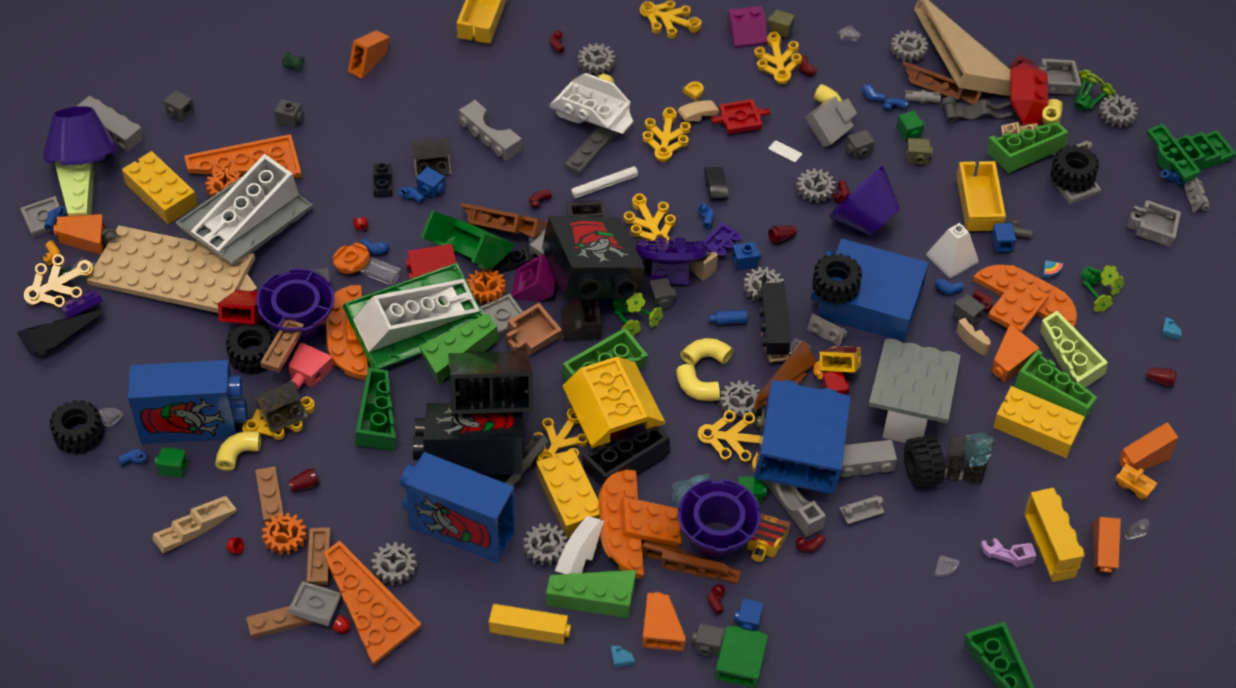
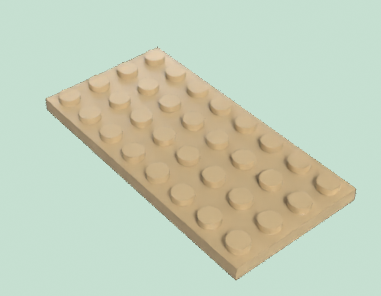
(167, 269)

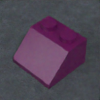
(747, 26)
(534, 281)

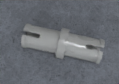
(922, 96)

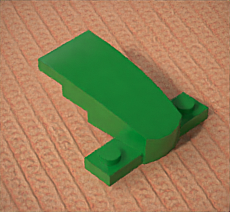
(1189, 154)

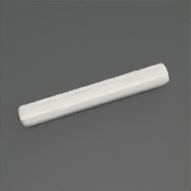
(604, 182)

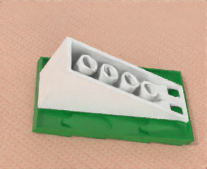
(408, 314)

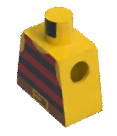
(845, 359)
(768, 538)

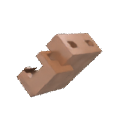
(532, 330)

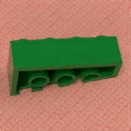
(375, 419)
(998, 656)

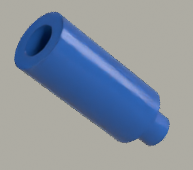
(729, 317)

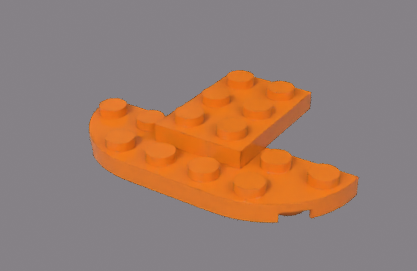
(1023, 296)
(341, 338)
(633, 520)

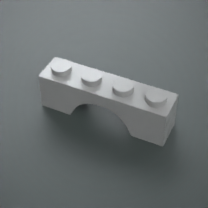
(503, 142)
(805, 514)

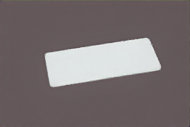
(785, 151)

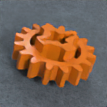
(220, 181)
(487, 285)
(284, 533)

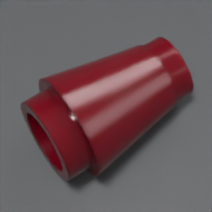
(781, 233)
(1164, 376)
(304, 480)

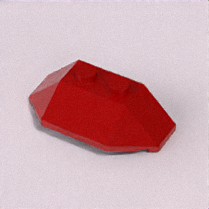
(1028, 92)

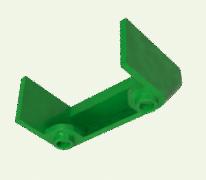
(480, 245)

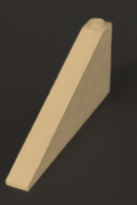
(965, 58)

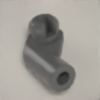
(1020, 232)
(108, 234)

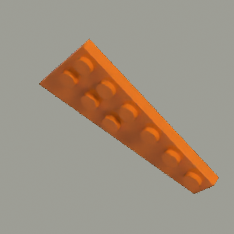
(244, 156)
(375, 611)

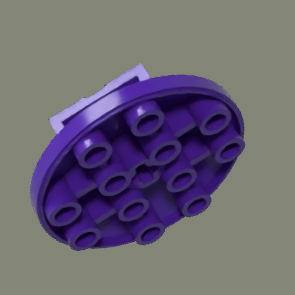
(671, 259)

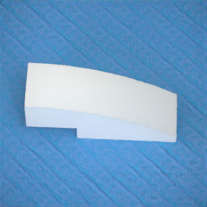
(580, 546)

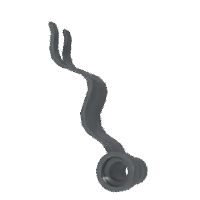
(958, 110)

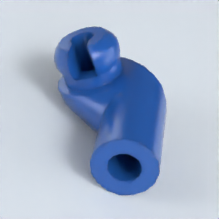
(871, 94)
(1172, 177)
(412, 193)
(708, 215)
(948, 288)

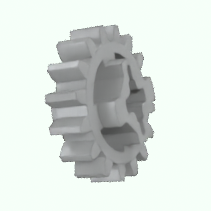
(907, 46)
(596, 59)
(1118, 110)
(815, 185)
(753, 281)
(739, 398)
(545, 544)
(394, 563)

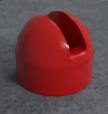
(360, 222)
(237, 542)
(341, 625)

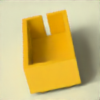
(479, 19)
(160, 187)
(980, 195)
(1038, 422)
(567, 490)
(1053, 534)

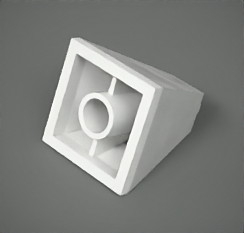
(954, 252)

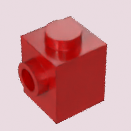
(835, 381)

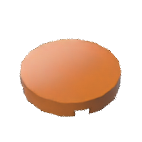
(351, 258)

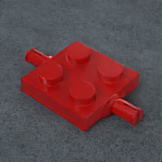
(740, 116)

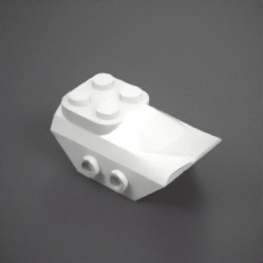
(594, 102)

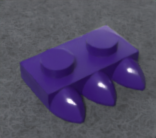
(722, 238)
(80, 304)

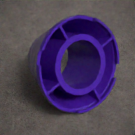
(77, 137)
(868, 204)
(296, 292)
(722, 503)

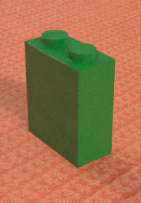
(741, 657)

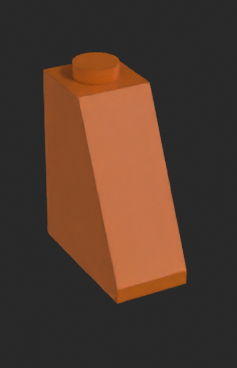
(367, 53)
(81, 232)
(1012, 354)
(1150, 449)
(1106, 543)
(661, 624)

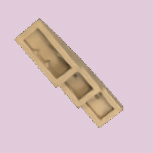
(197, 523)

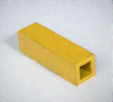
(529, 624)

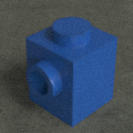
(430, 183)
(1003, 237)
(745, 256)
(749, 615)

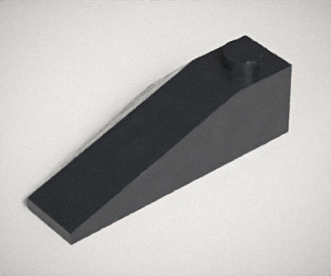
(47, 336)

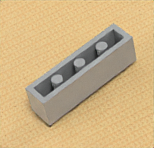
(122, 130)
(868, 458)

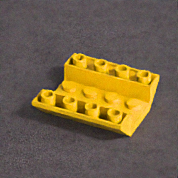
(611, 398)

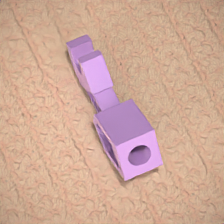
(998, 551)

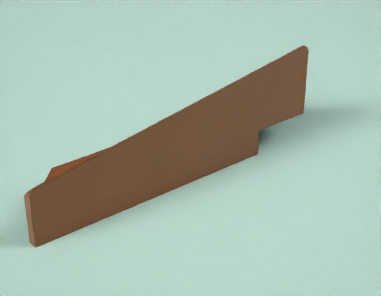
(940, 84)
(503, 220)
(687, 562)

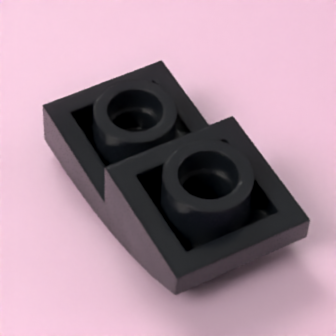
(382, 179)
(716, 183)
(513, 260)

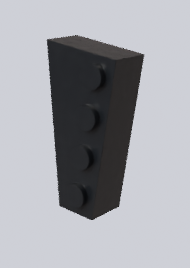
(774, 319)
(627, 454)

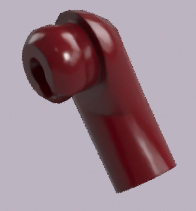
(555, 41)
(807, 68)
(843, 192)
(539, 195)
(984, 298)
(809, 546)
(715, 597)

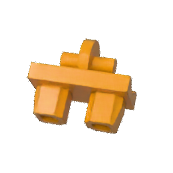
(1135, 481)

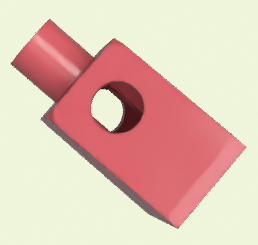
(309, 366)

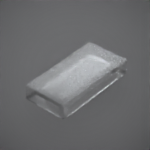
(381, 271)

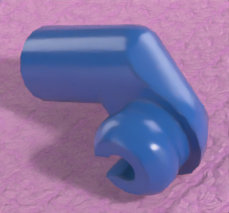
(889, 102)
(52, 217)
(376, 248)
(132, 455)

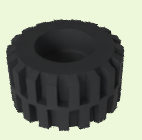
(1074, 168)
(834, 290)
(244, 337)
(75, 414)
(924, 461)

